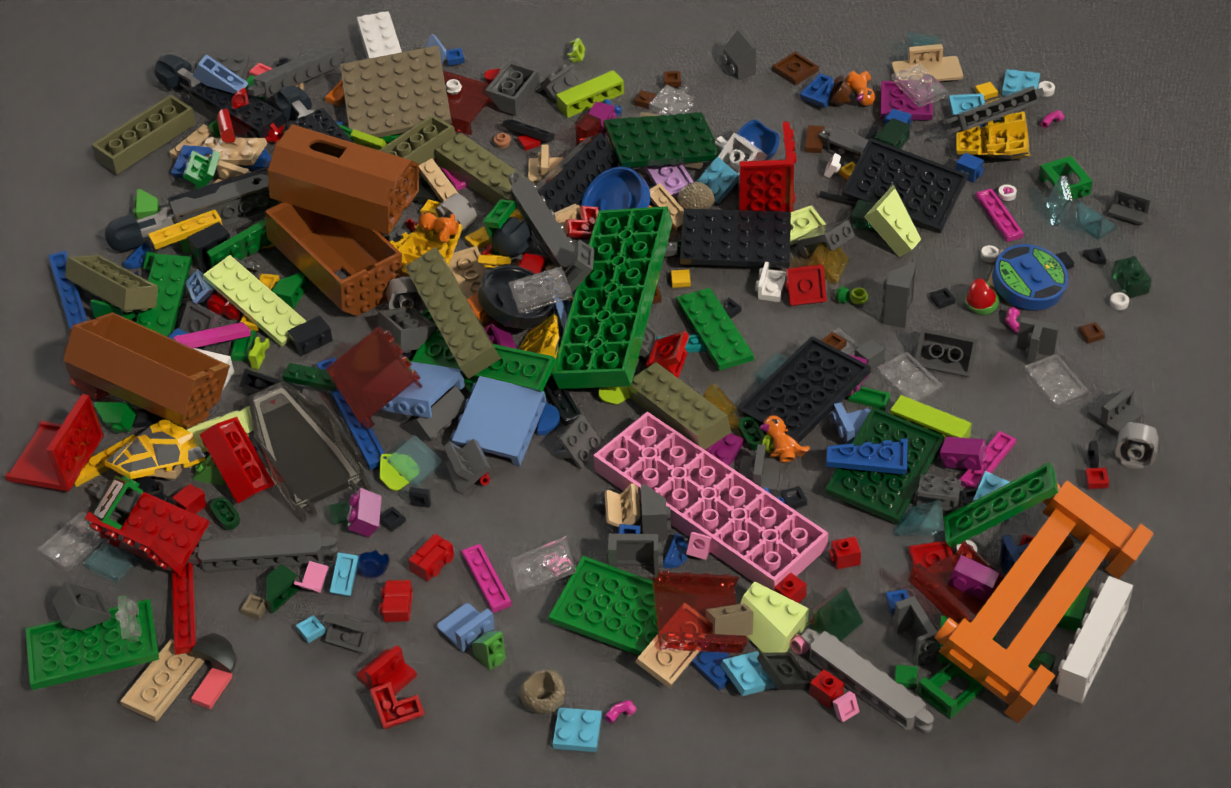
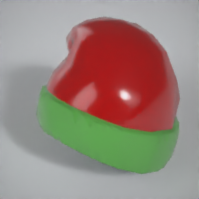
(981, 298)

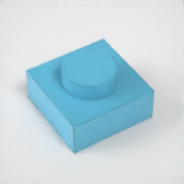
(311, 629)

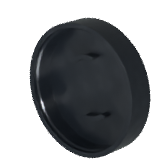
(499, 303)

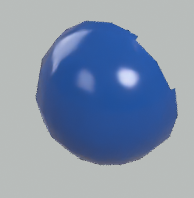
(761, 136)

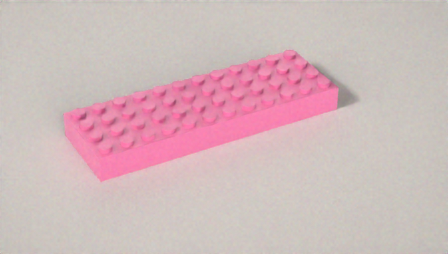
(710, 498)

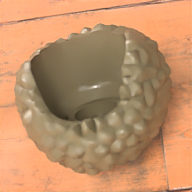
(696, 196)
(543, 692)

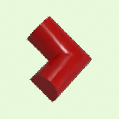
(225, 126)
(582, 228)
(392, 711)

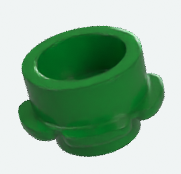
(842, 294)

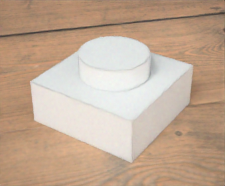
(833, 165)

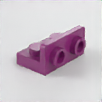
(727, 448)

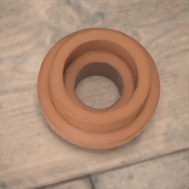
(502, 140)

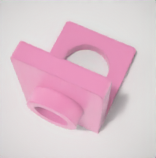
(696, 549)
(314, 577)

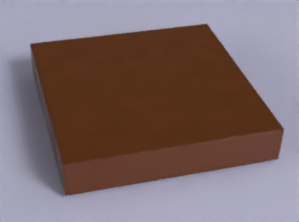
(795, 68)

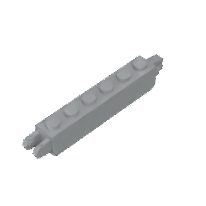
(868, 682)

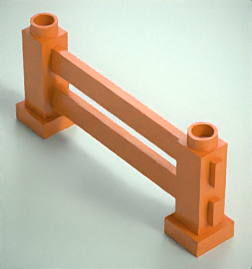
(1007, 670)

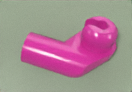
(1050, 117)
(1010, 319)
(619, 708)

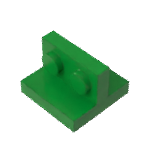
(200, 168)

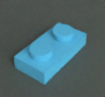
(344, 574)

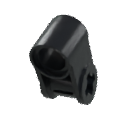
(152, 487)

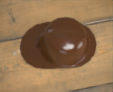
(840, 92)

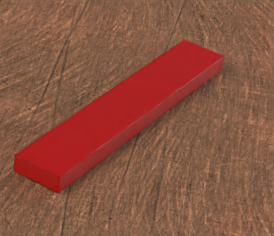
(184, 610)

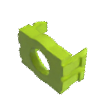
(577, 45)

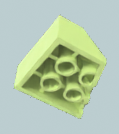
(893, 222)
(243, 415)
(774, 618)

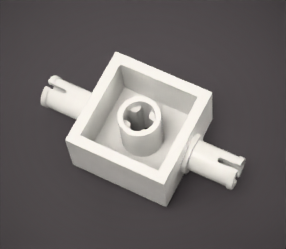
(738, 150)

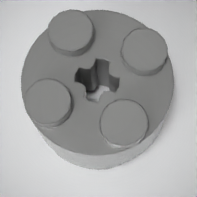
(457, 205)
(403, 293)
(1137, 445)

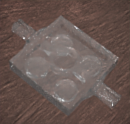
(672, 101)
(127, 617)

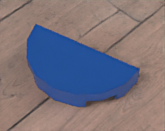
(137, 258)
(549, 419)
(676, 553)

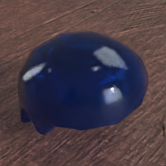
(373, 564)

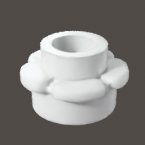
(453, 86)

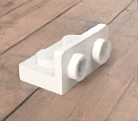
(770, 284)

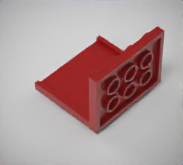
(769, 183)
(59, 450)
(155, 532)

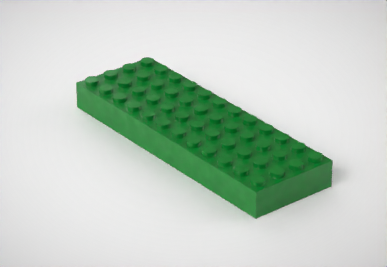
(614, 299)

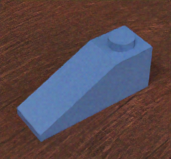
(217, 76)
(198, 287)

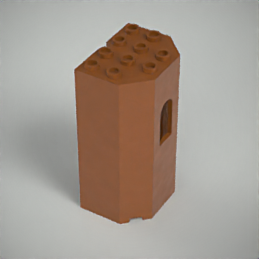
(341, 179)
(325, 245)
(145, 368)

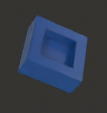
(454, 56)
(895, 596)

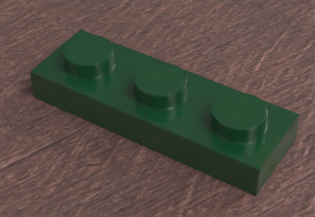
(309, 377)

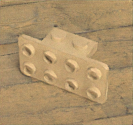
(931, 59)

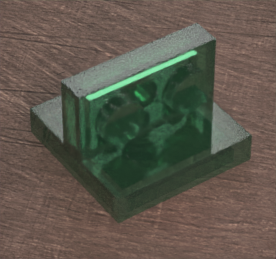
(836, 615)

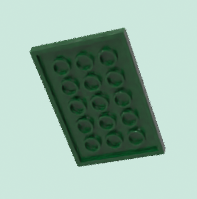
(661, 139)
(884, 492)

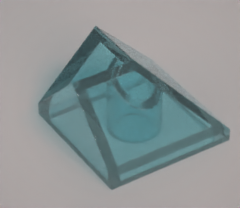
(1092, 221)
(922, 520)

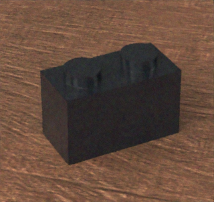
(310, 335)

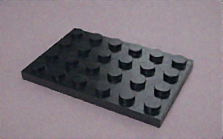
(923, 185)
(735, 238)
(806, 387)

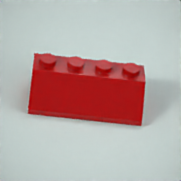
(236, 459)

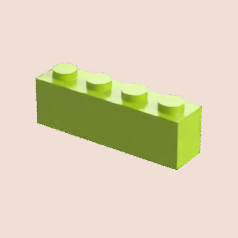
(586, 94)
(931, 418)

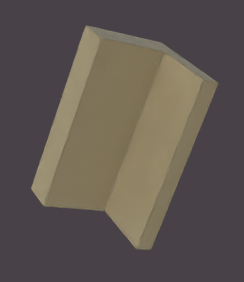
(731, 619)

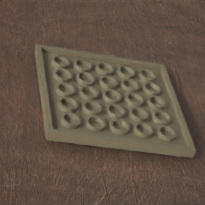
(395, 91)

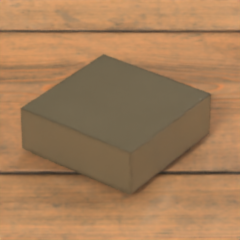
(254, 606)

